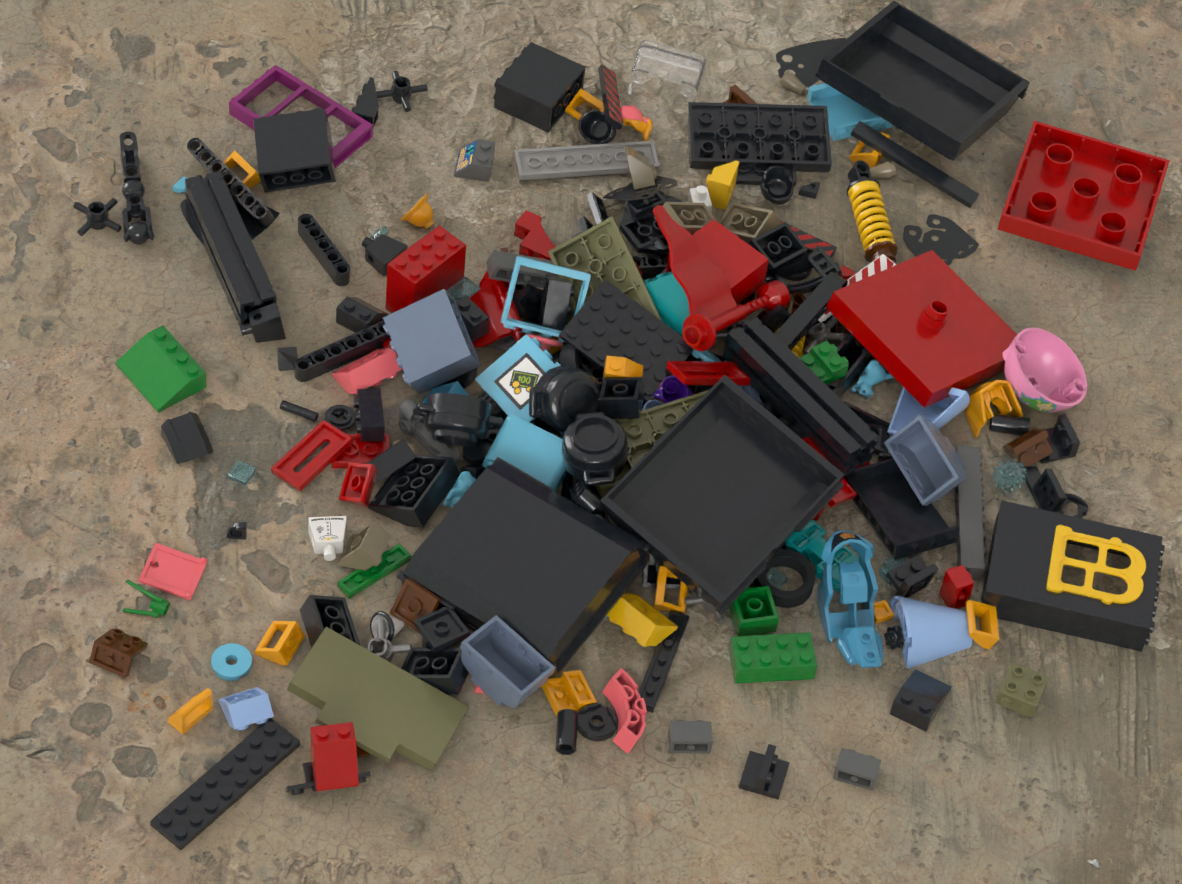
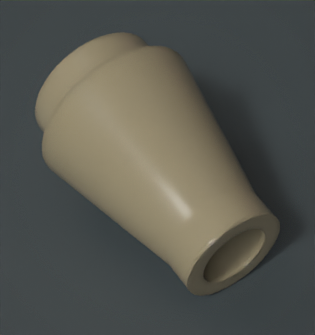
(792, 83)
(883, 170)

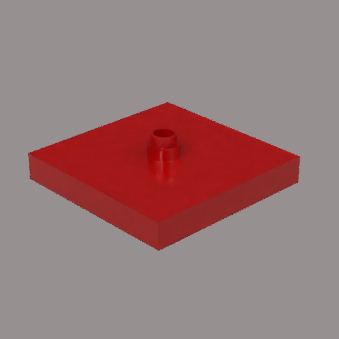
(1084, 195)
(924, 327)

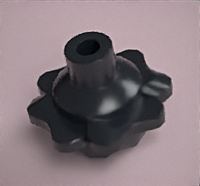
(894, 637)

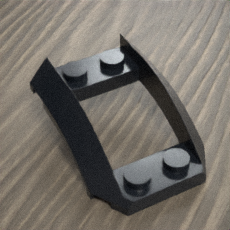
(818, 260)

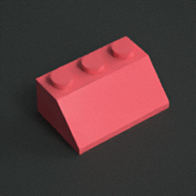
(368, 370)

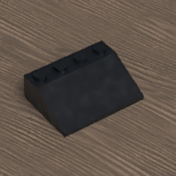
(416, 490)

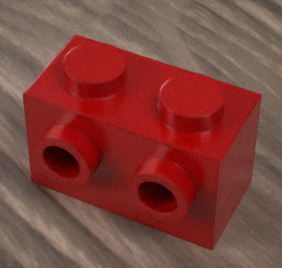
(956, 587)

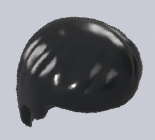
(595, 128)
(777, 185)

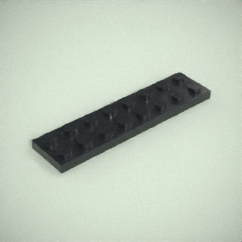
(224, 783)

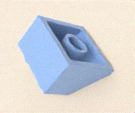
(246, 708)

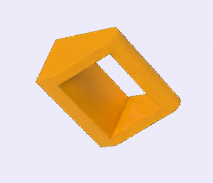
(580, 97)
(235, 159)
(871, 159)
(659, 603)
(988, 622)
(287, 644)
(192, 711)

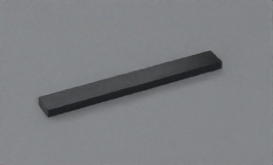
(914, 164)

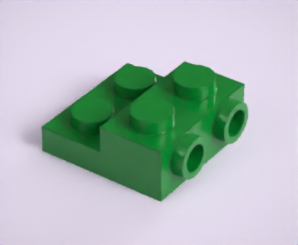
(826, 362)

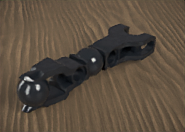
(133, 193)

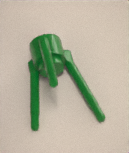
(158, 604)

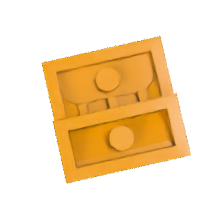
(568, 692)

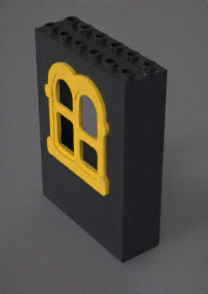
(1027, 573)

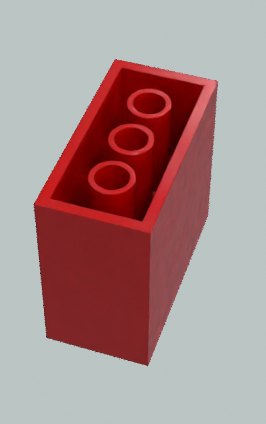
(734, 257)
(424, 269)

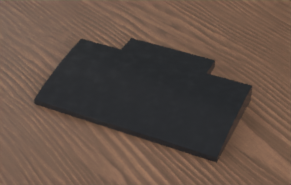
(759, 138)

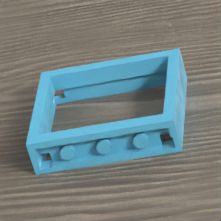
(529, 327)

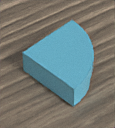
(179, 187)

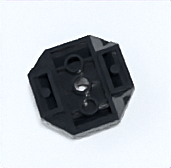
(641, 227)

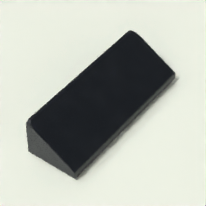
(392, 459)

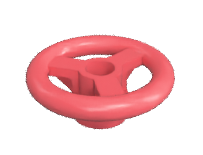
(546, 342)

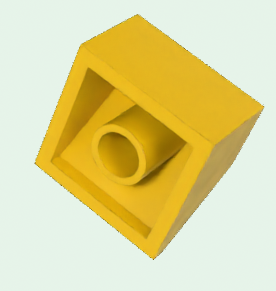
(722, 183)

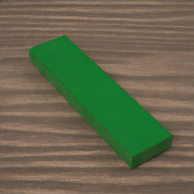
(362, 579)

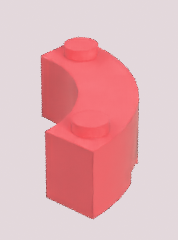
(629, 708)

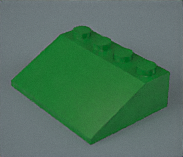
(162, 369)

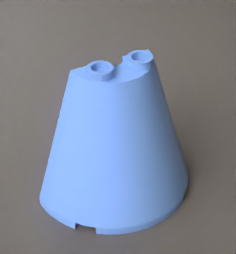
(938, 413)
(929, 630)

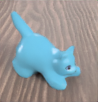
(870, 376)
(462, 484)

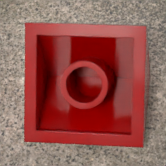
(358, 483)

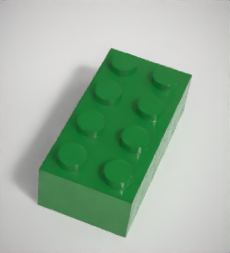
(772, 657)

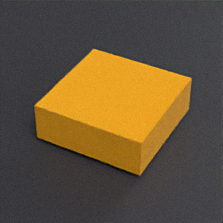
(882, 611)

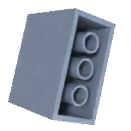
(431, 341)

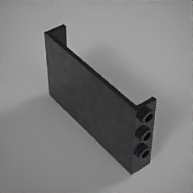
(896, 511)

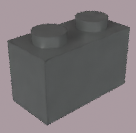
(690, 737)
(857, 769)

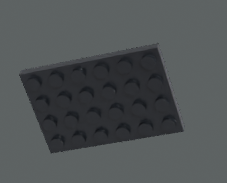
(621, 327)

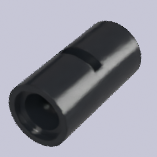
(1009, 424)
(566, 731)

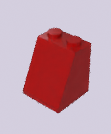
(334, 756)

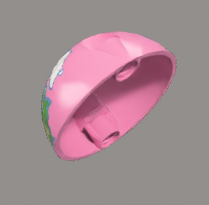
(1044, 371)

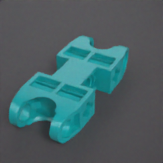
(811, 545)

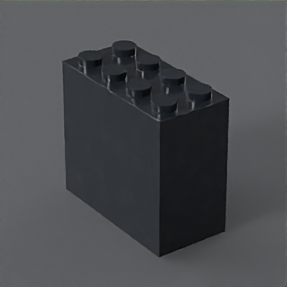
(538, 86)
(294, 150)

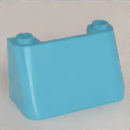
(529, 450)

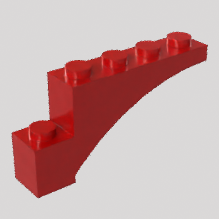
(534, 238)

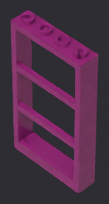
(344, 149)

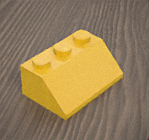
(641, 620)

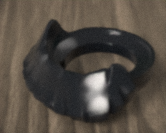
(1082, 506)

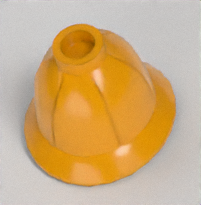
(421, 214)

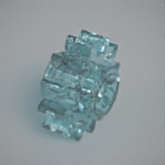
(1009, 474)

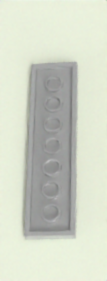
(579, 160)

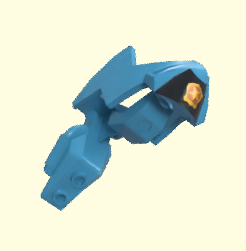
(854, 628)

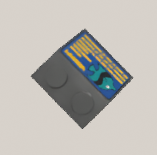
(475, 160)

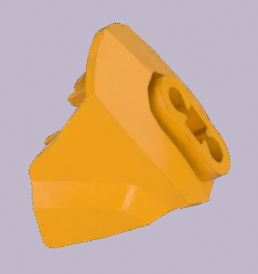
(997, 392)

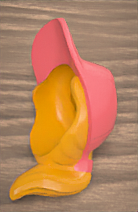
(633, 117)

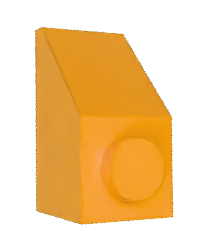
(621, 367)

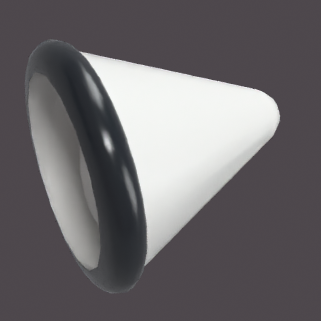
(392, 625)

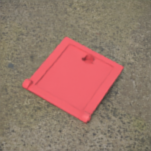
(176, 573)

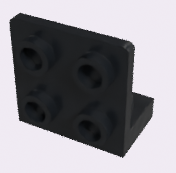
(1061, 440)

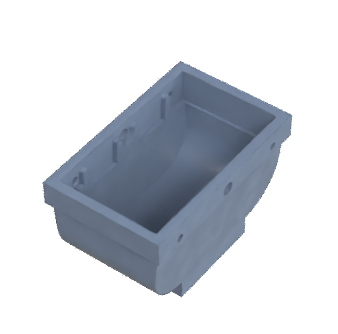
(926, 459)
(504, 663)

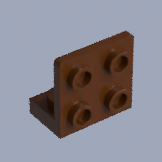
(116, 651)

